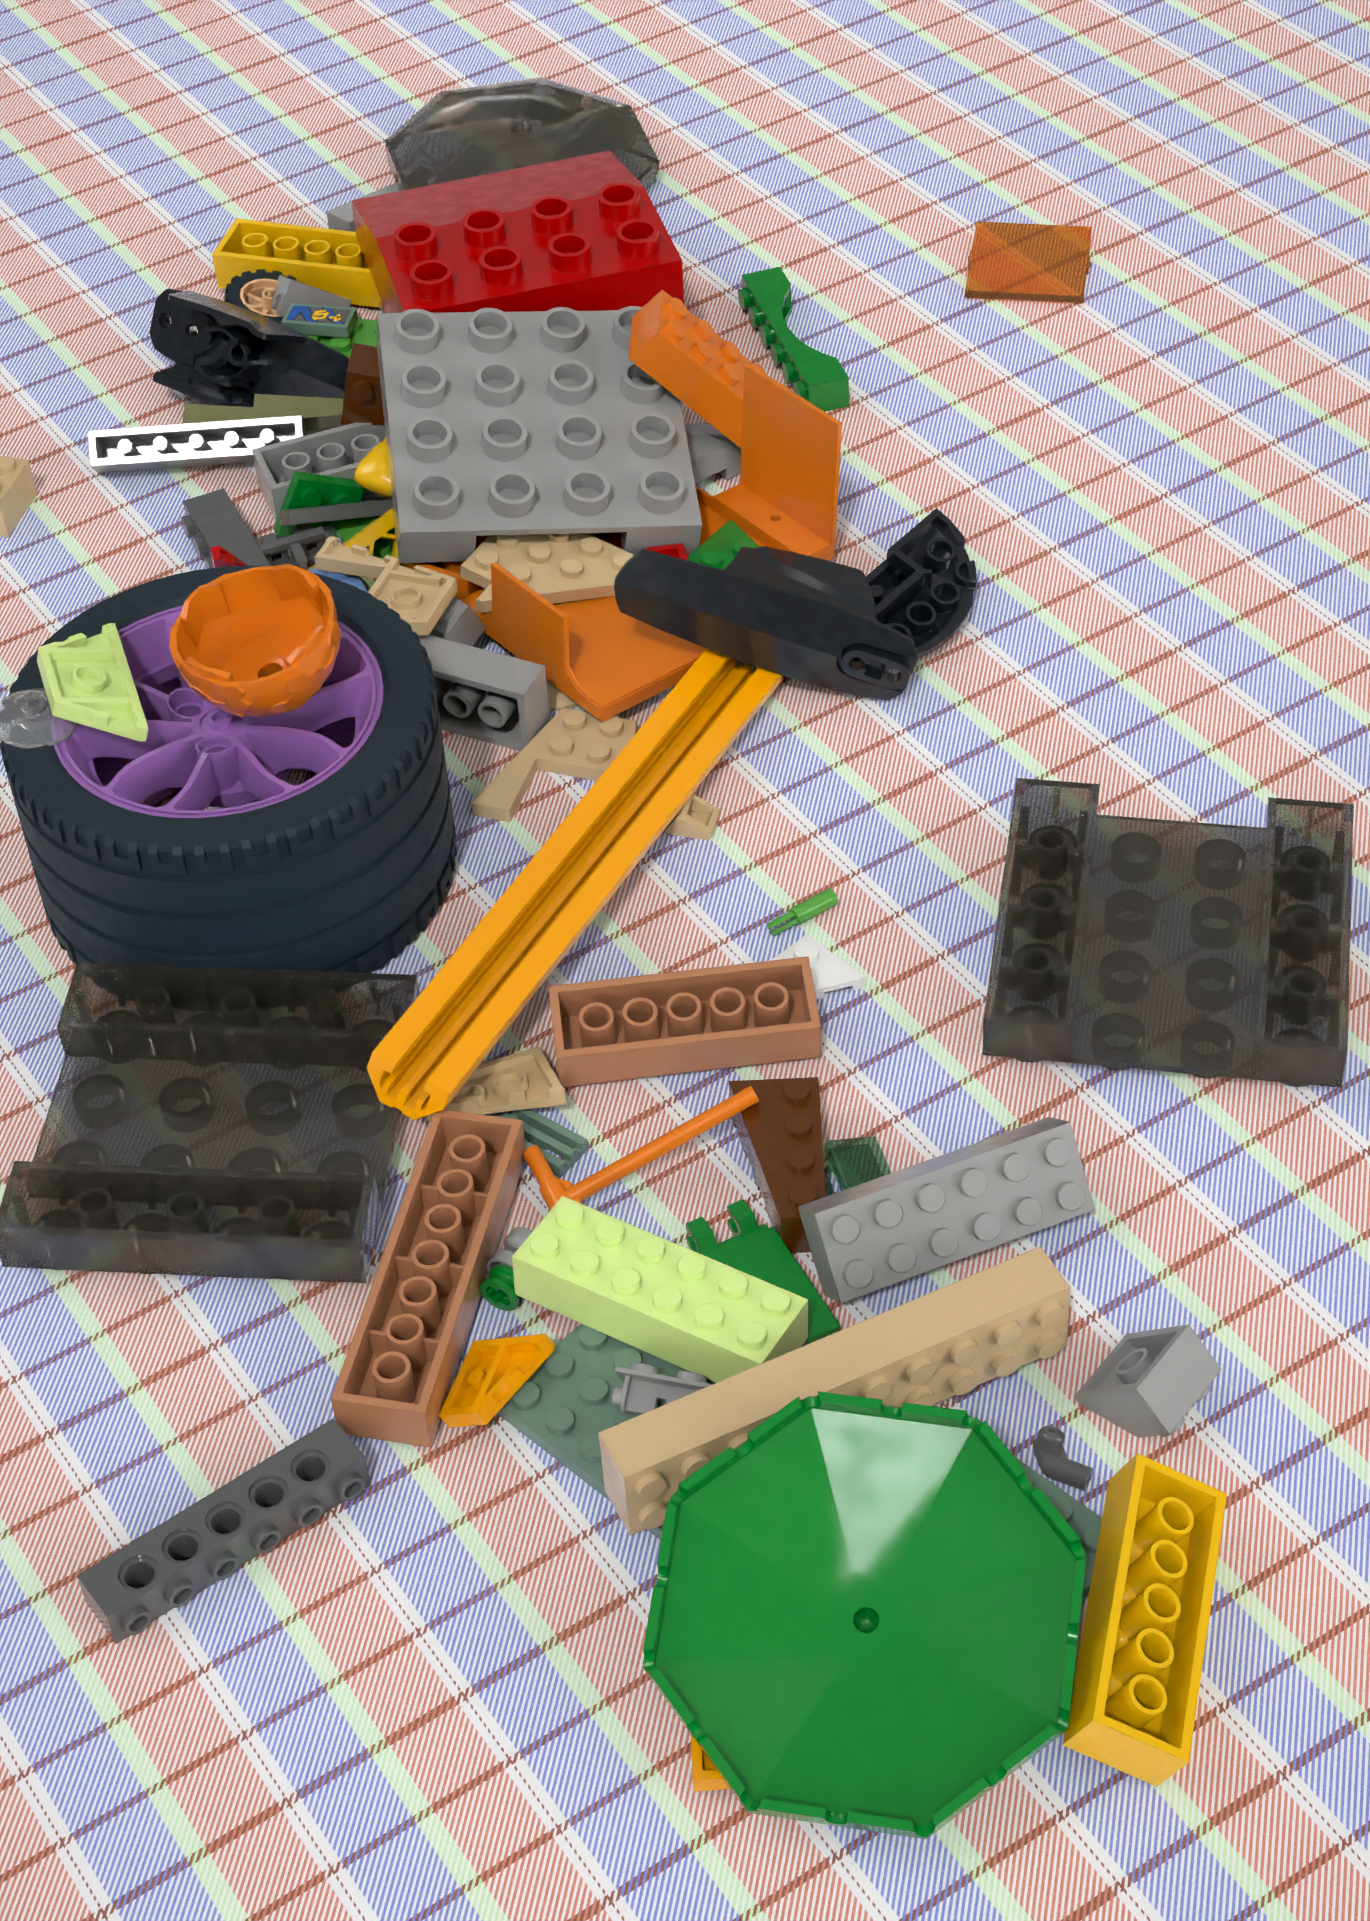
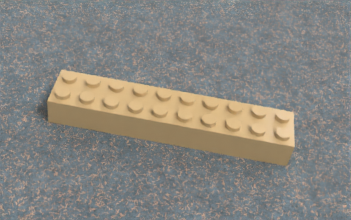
(906, 1355)

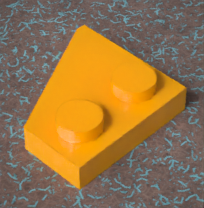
(492, 1376)

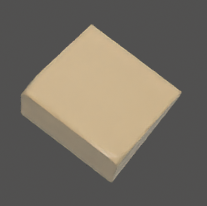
(694, 819)

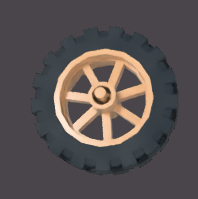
(256, 290)

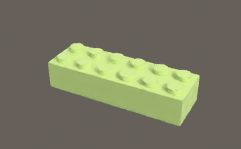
(656, 1293)

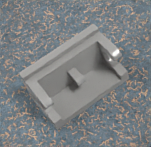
(292, 291)

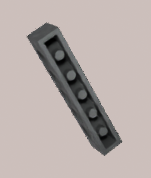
(200, 1531)

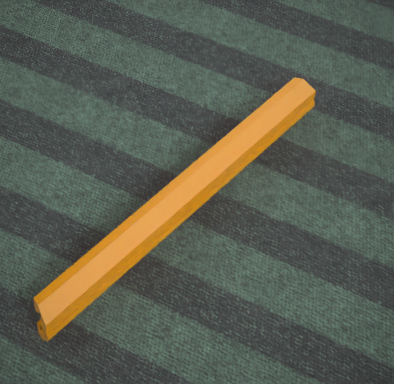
(564, 887)

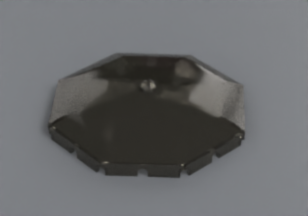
(514, 127)

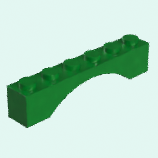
(811, 373)

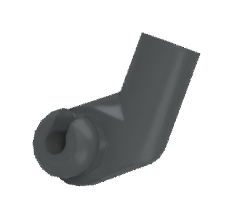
(1054, 1461)

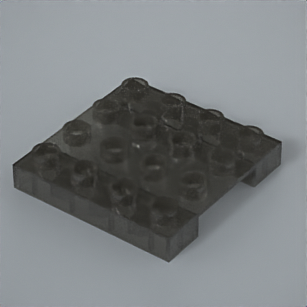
(1173, 940)
(211, 1126)

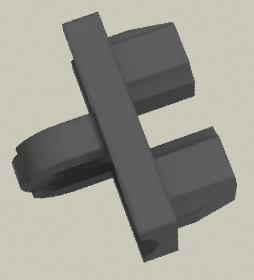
(302, 545)

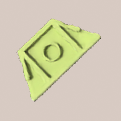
(93, 683)

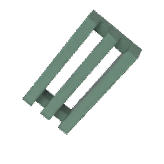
(553, 1137)

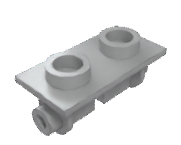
(645, 1386)

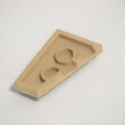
(510, 1084)

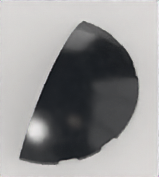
(925, 584)

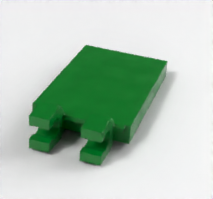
(765, 1256)

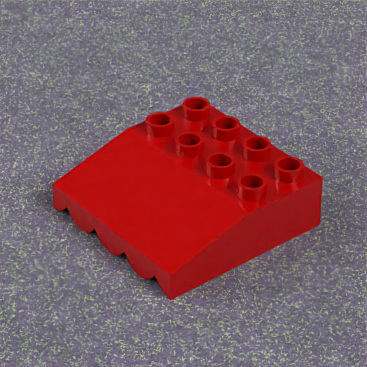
(520, 241)

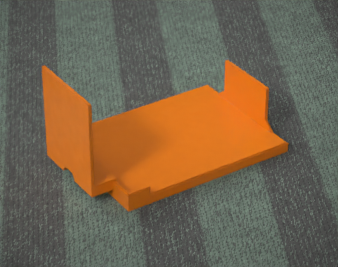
(781, 503)

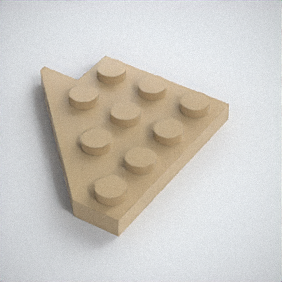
(550, 564)

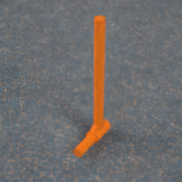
(554, 1188)

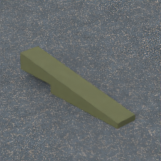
(316, 411)

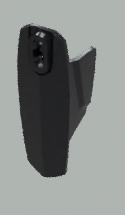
(238, 353)
(773, 613)

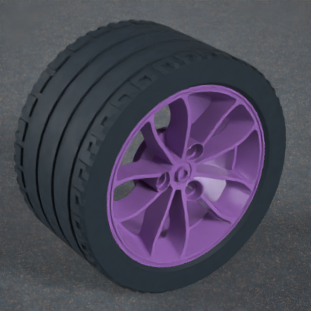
(293, 882)

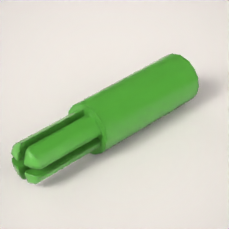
(804, 911)

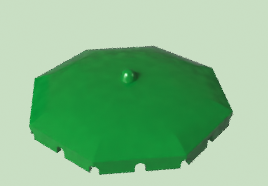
(866, 1614)

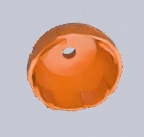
(257, 640)

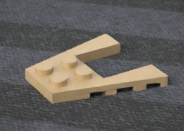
(415, 594)
(567, 745)

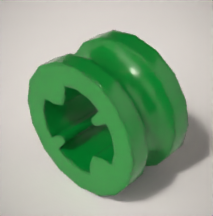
(500, 1288)

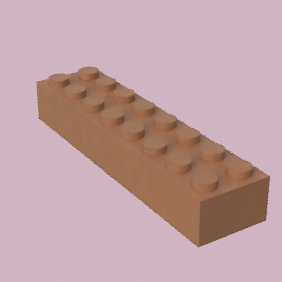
(430, 1279)

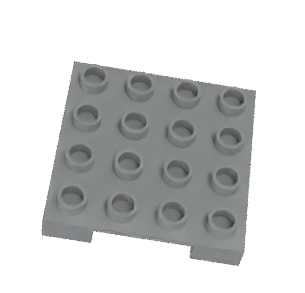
(528, 432)

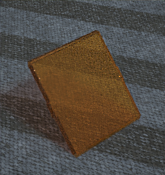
(1029, 262)

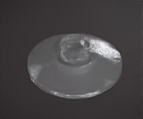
(28, 720)

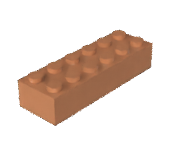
(685, 1021)

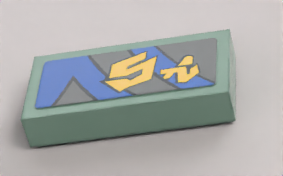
(320, 319)

